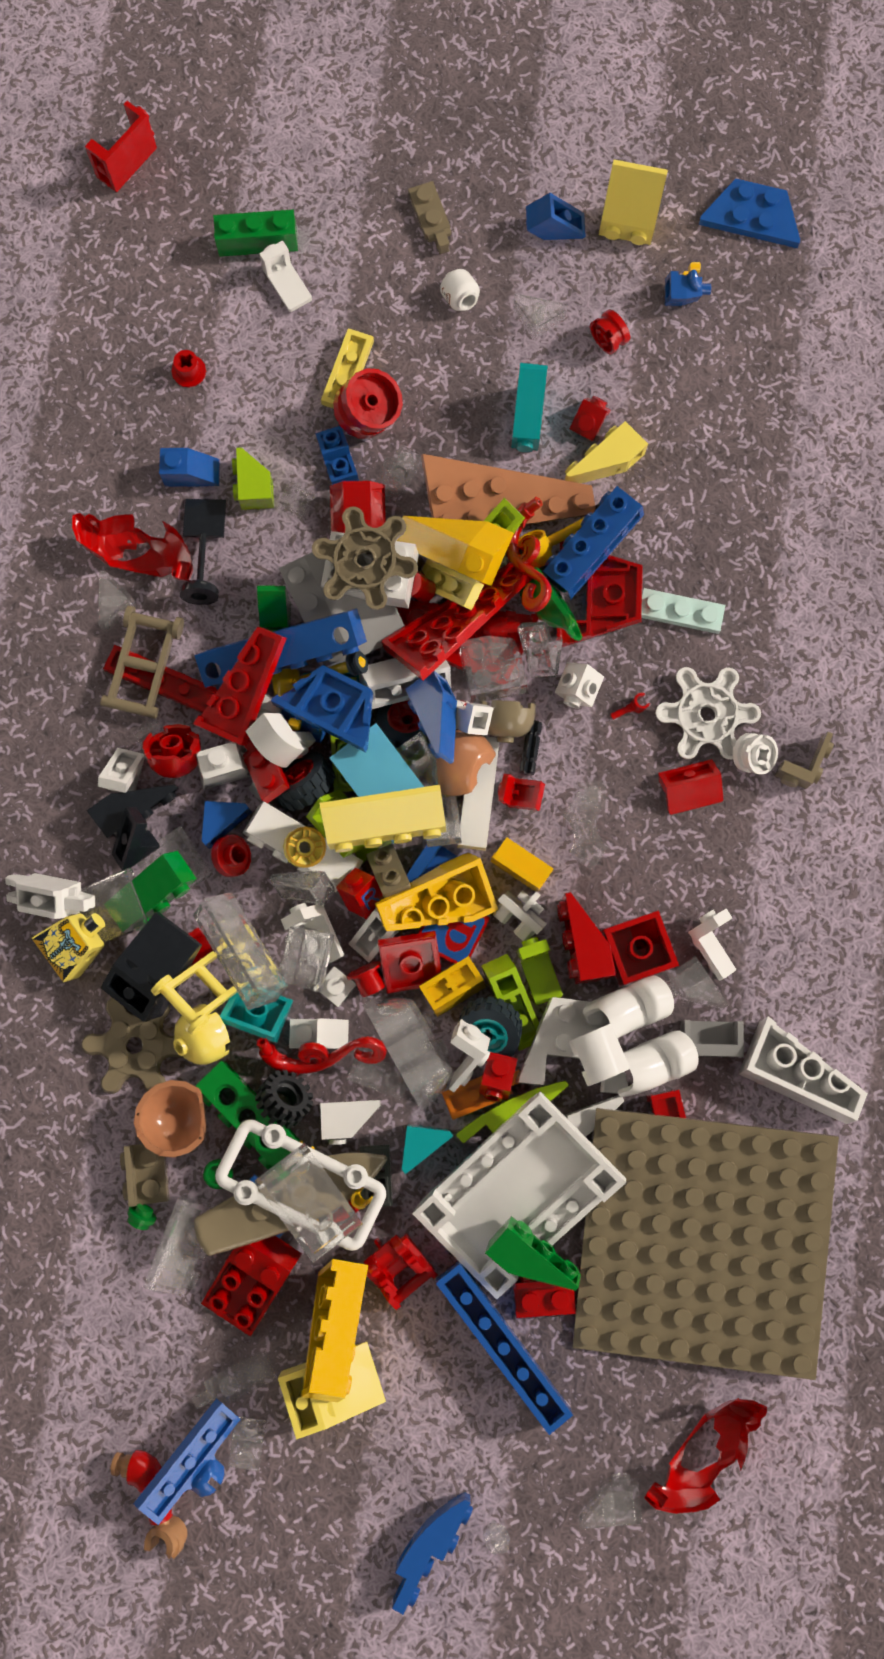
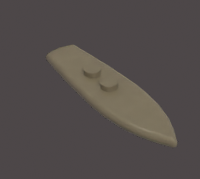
(237, 1225)

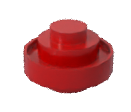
(231, 856)

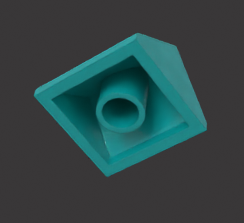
(262, 1021)
(422, 1142)

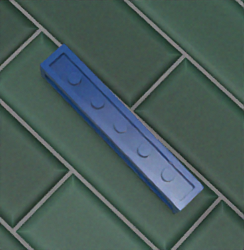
(303, 643)

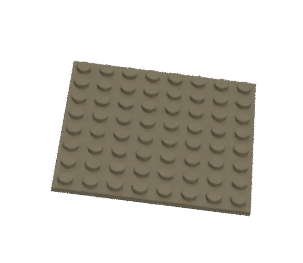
(708, 1244)

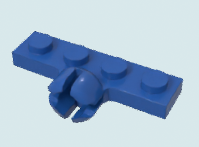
(190, 1464)

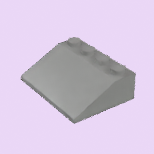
(304, 583)

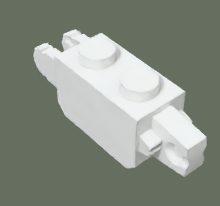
(48, 895)

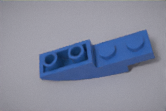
(433, 1539)

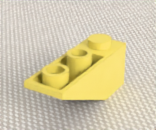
(611, 457)

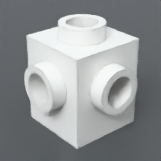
(579, 685)

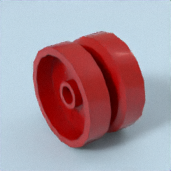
(367, 403)

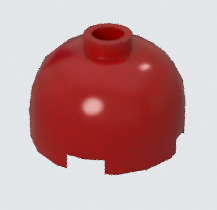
(172, 751)

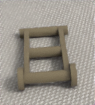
(130, 621)

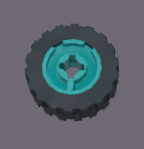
(501, 1021)

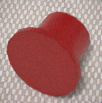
(188, 369)
(367, 979)

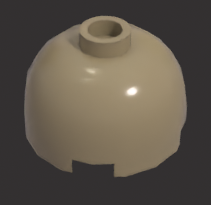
(510, 720)

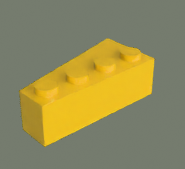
(334, 1330)

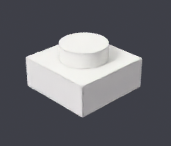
(337, 987)

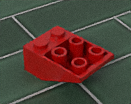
(588, 948)
(251, 1282)

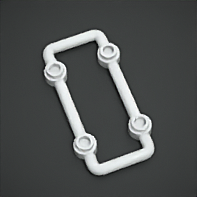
(274, 1137)

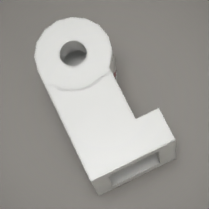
(473, 717)

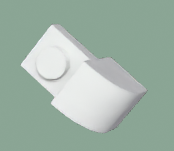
(277, 740)

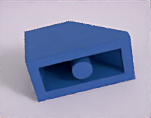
(554, 219)
(188, 468)

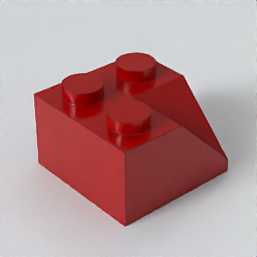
(640, 948)

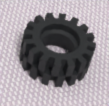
(275, 1107)

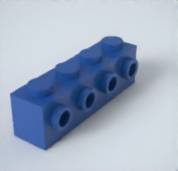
(593, 541)

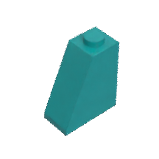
(529, 407)

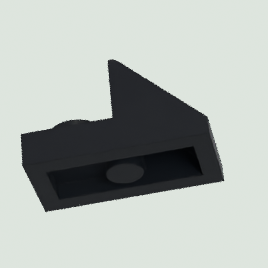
(133, 840)

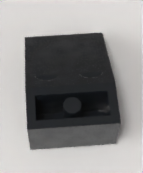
(155, 952)

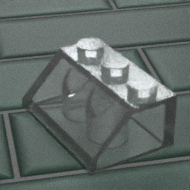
(179, 1251)

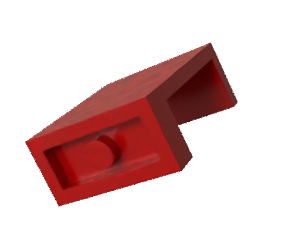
(127, 154)

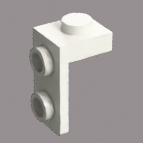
(283, 277)
(314, 918)
(709, 945)
(475, 1044)

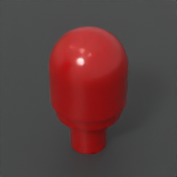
(499, 627)

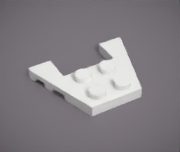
(560, 1023)

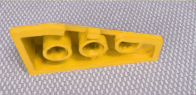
(461, 545)
(442, 896)

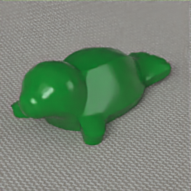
(556, 612)

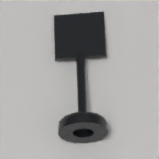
(205, 520)

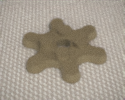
(361, 539)
(123, 1064)

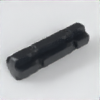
(530, 749)

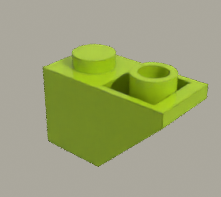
(253, 484)

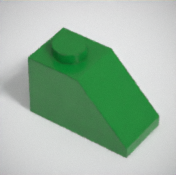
(274, 607)

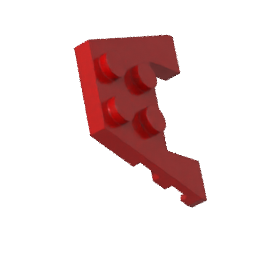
(612, 599)

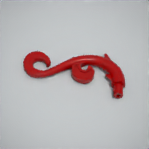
(521, 562)
(323, 1058)

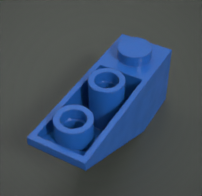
(437, 711)

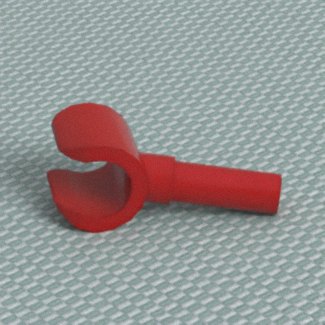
(633, 706)

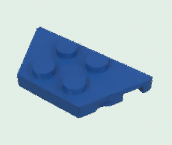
(754, 212)
(332, 705)

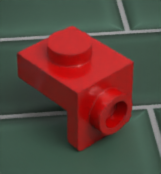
(590, 417)
(520, 793)
(498, 1077)

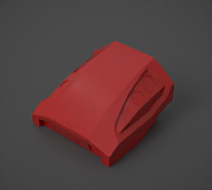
(365, 495)

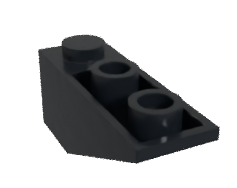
(110, 810)

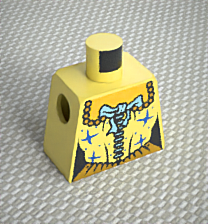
(71, 944)

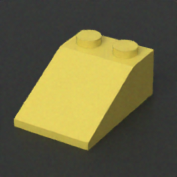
(632, 202)

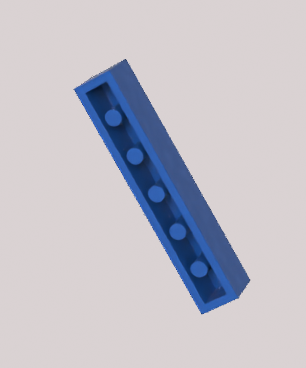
(504, 1347)

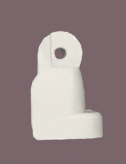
(650, 1062)

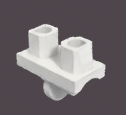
(530, 921)

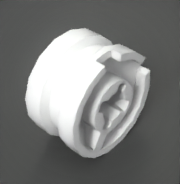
(755, 753)

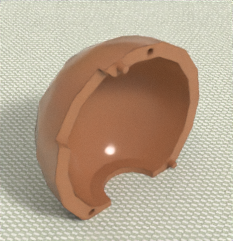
(469, 755)
(171, 1118)

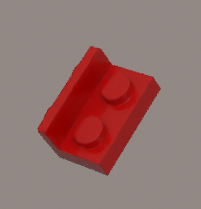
(542, 1299)

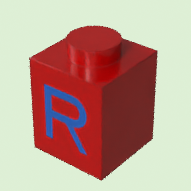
(360, 892)

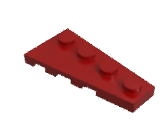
(244, 688)

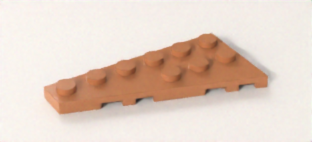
(474, 490)

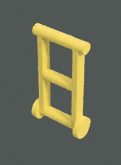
(196, 1020)

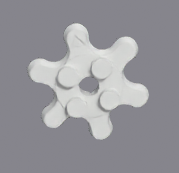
(713, 695)

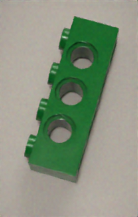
(224, 1077)

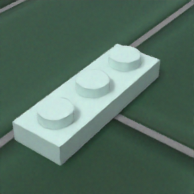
(682, 611)

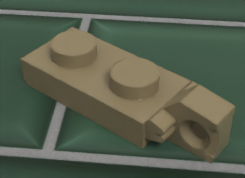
(431, 215)

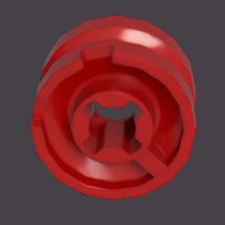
(610, 331)

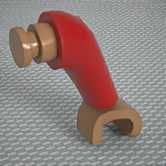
(139, 1471)

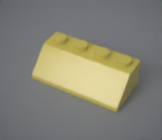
(383, 818)

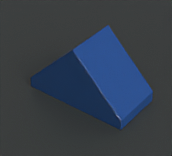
(221, 819)

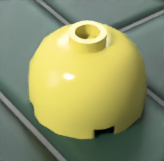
(206, 1044)

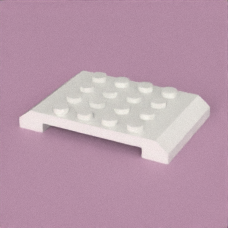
(528, 1170)

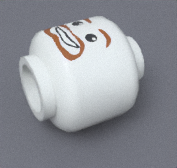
(460, 290)

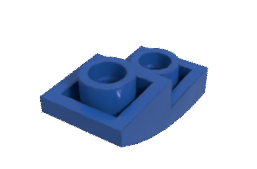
(336, 455)

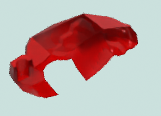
(110, 538)
(691, 1490)

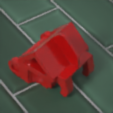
(390, 1261)

